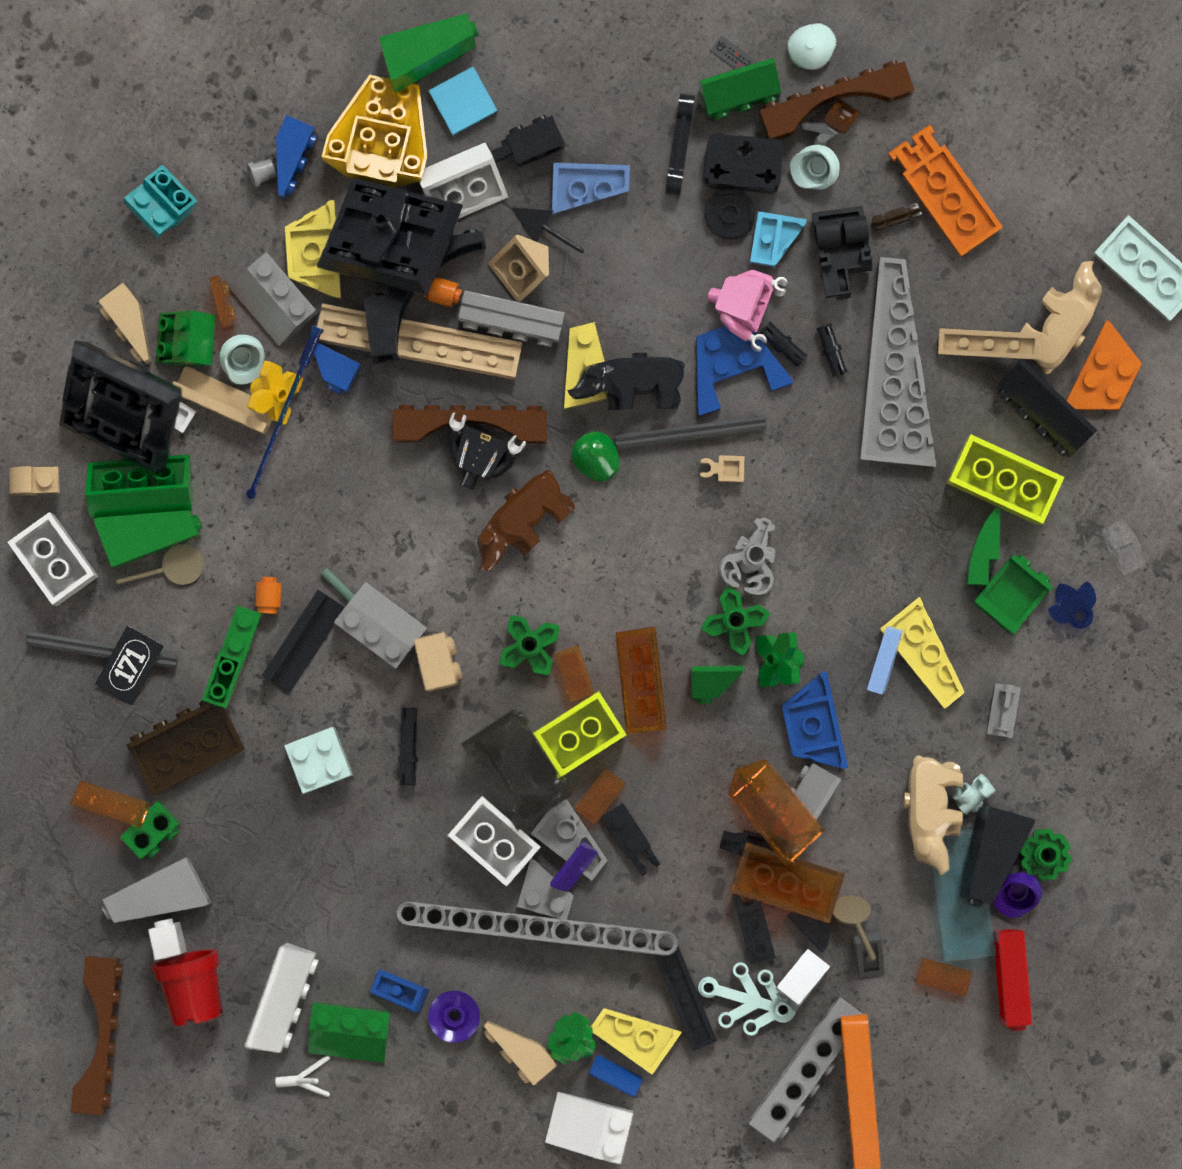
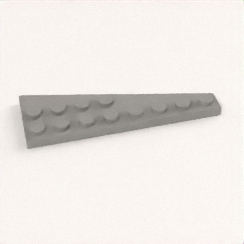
(895, 404)

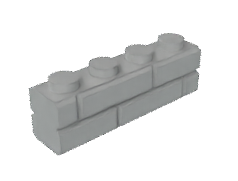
(512, 318)

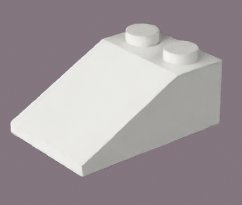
(589, 1127)

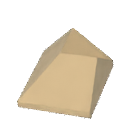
(521, 266)

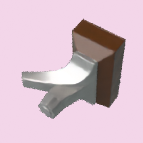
(837, 121)

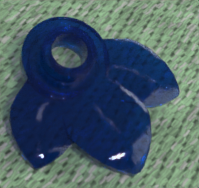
(1072, 601)

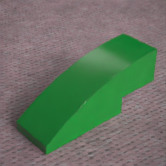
(984, 549)

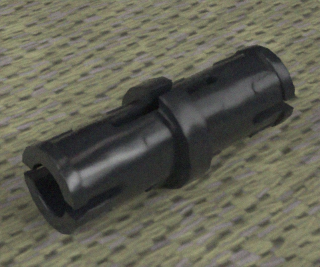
(783, 344)
(832, 350)

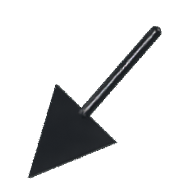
(535, 222)

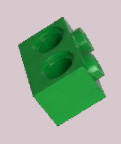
(149, 828)

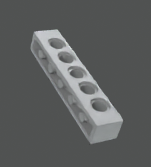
(762, 1118)

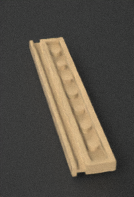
(426, 343)

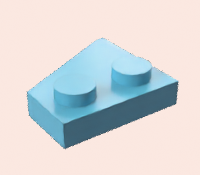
(773, 237)

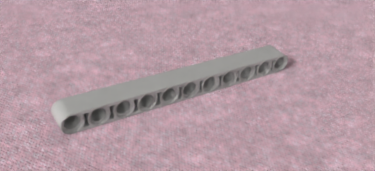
(524, 930)

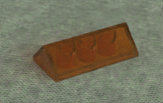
(641, 680)
(774, 809)
(795, 887)

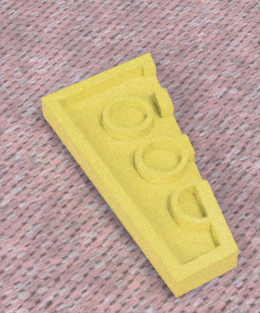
(925, 653)

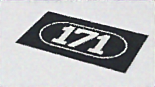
(129, 665)

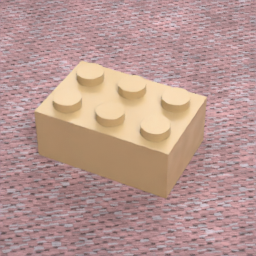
(437, 662)

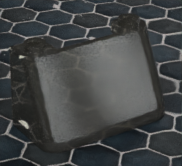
(518, 768)

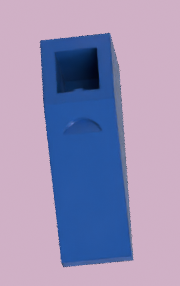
(291, 148)

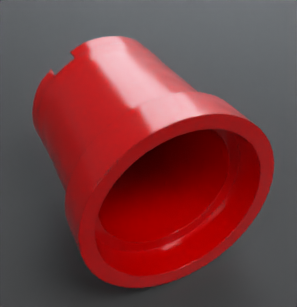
(190, 985)

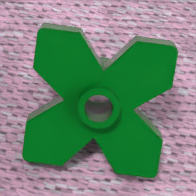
(749, 617)
(517, 653)
(780, 658)

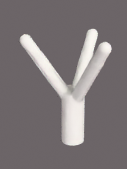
(299, 1080)

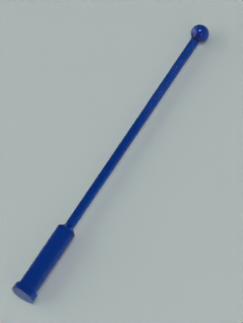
(303, 363)

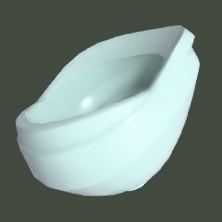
(811, 46)
(815, 167)
(242, 358)

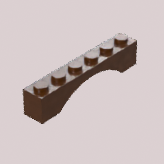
(884, 84)
(416, 425)
(101, 980)

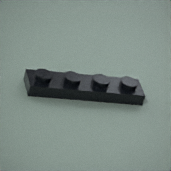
(686, 999)

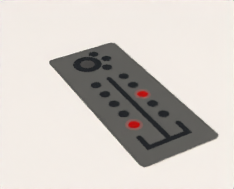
(731, 53)

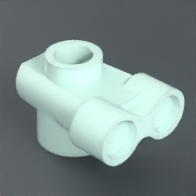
(971, 797)

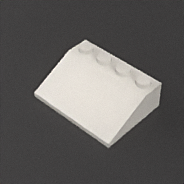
(281, 999)

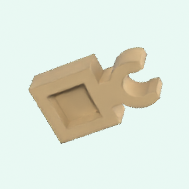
(728, 468)

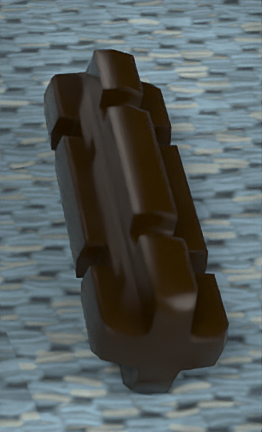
(896, 216)

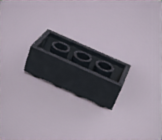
(1045, 409)

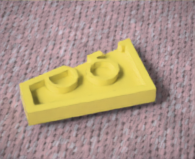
(583, 350)
(635, 1038)

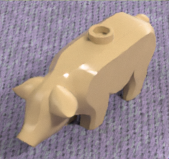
(1068, 318)
(928, 811)

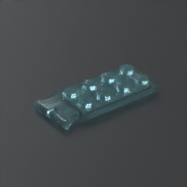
(963, 928)

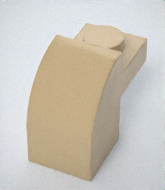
(33, 480)

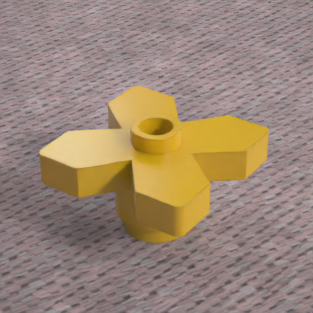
(271, 391)

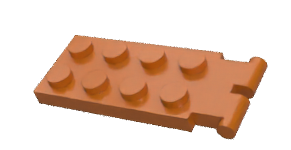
(946, 192)

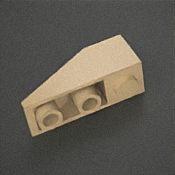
(128, 316)
(529, 1056)

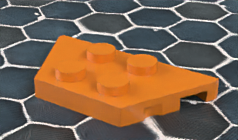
(1105, 373)

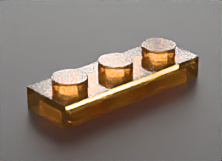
(110, 804)

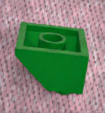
(712, 681)

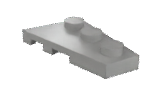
(564, 832)

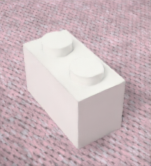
(167, 939)

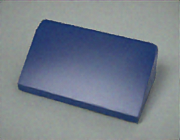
(615, 1075)

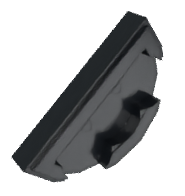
(814, 929)

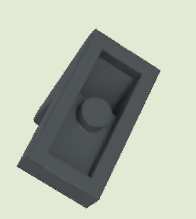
(865, 965)

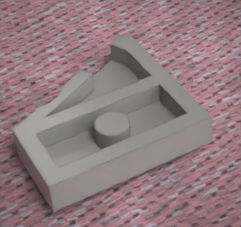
(540, 896)

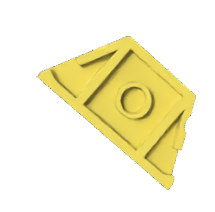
(304, 247)

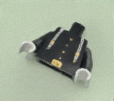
(479, 453)

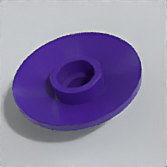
(440, 1018)

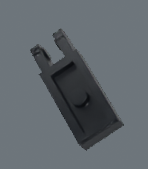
(629, 836)

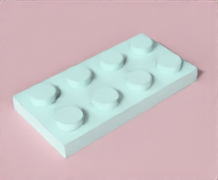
(1144, 267)

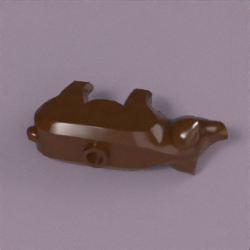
(517, 517)

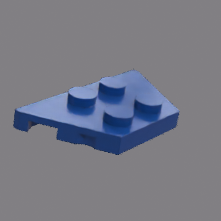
(814, 724)

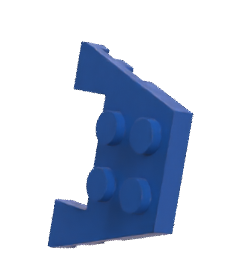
(725, 356)

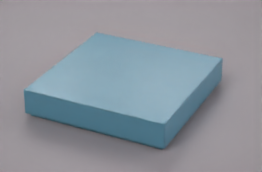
(463, 101)

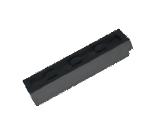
(303, 641)

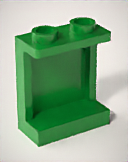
(1013, 593)

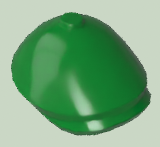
(596, 456)

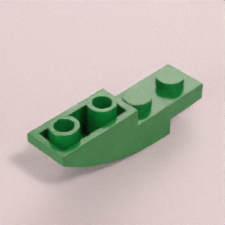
(232, 657)

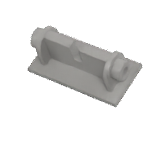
(1003, 710)

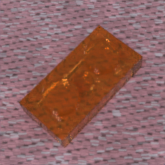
(226, 312)
(574, 673)
(600, 796)
(944, 976)

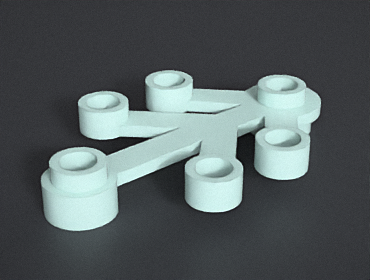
(751, 1000)

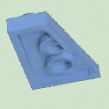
(586, 183)

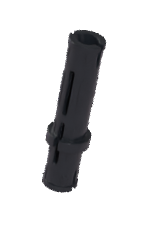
(408, 746)

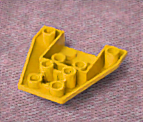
(380, 135)

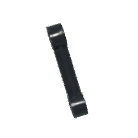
(680, 144)

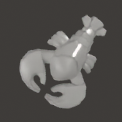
(750, 559)

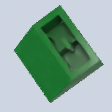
(185, 338)

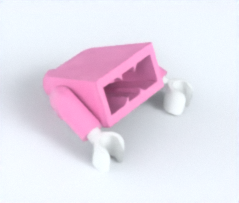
(744, 302)

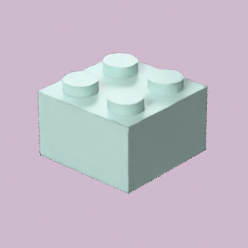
(318, 760)

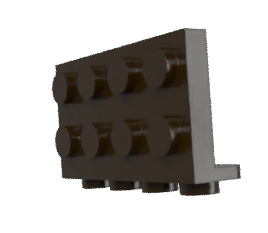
(185, 746)

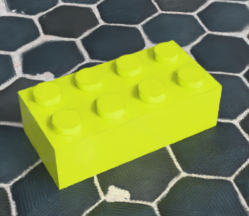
(1005, 480)

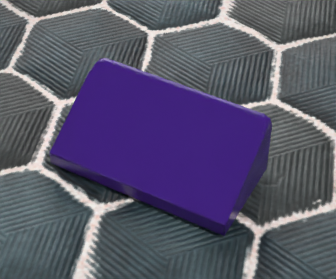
(574, 867)

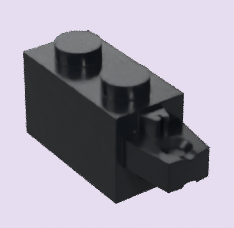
(530, 142)

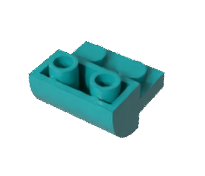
(160, 201)

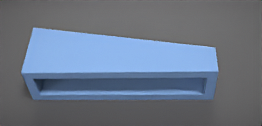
(885, 660)

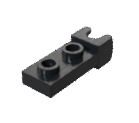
(754, 930)

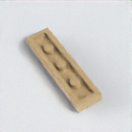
(990, 343)

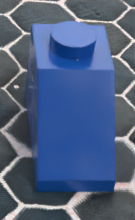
(336, 369)

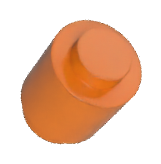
(444, 292)
(268, 595)

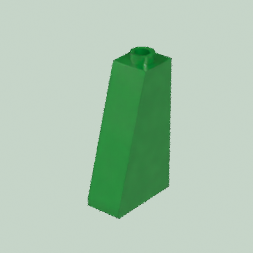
(426, 48)
(142, 535)

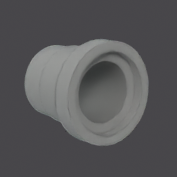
(261, 172)

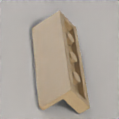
(221, 399)

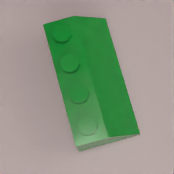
(131, 489)

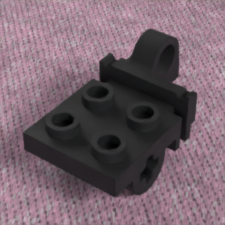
(841, 248)

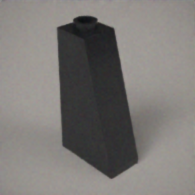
(992, 852)

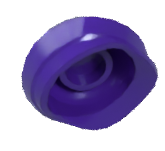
(1018, 895)

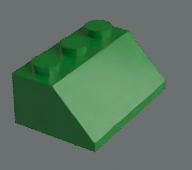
(740, 89)
(348, 1031)

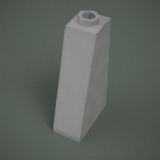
(160, 893)

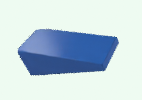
(399, 991)

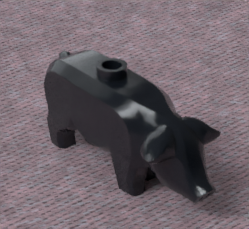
(629, 377)

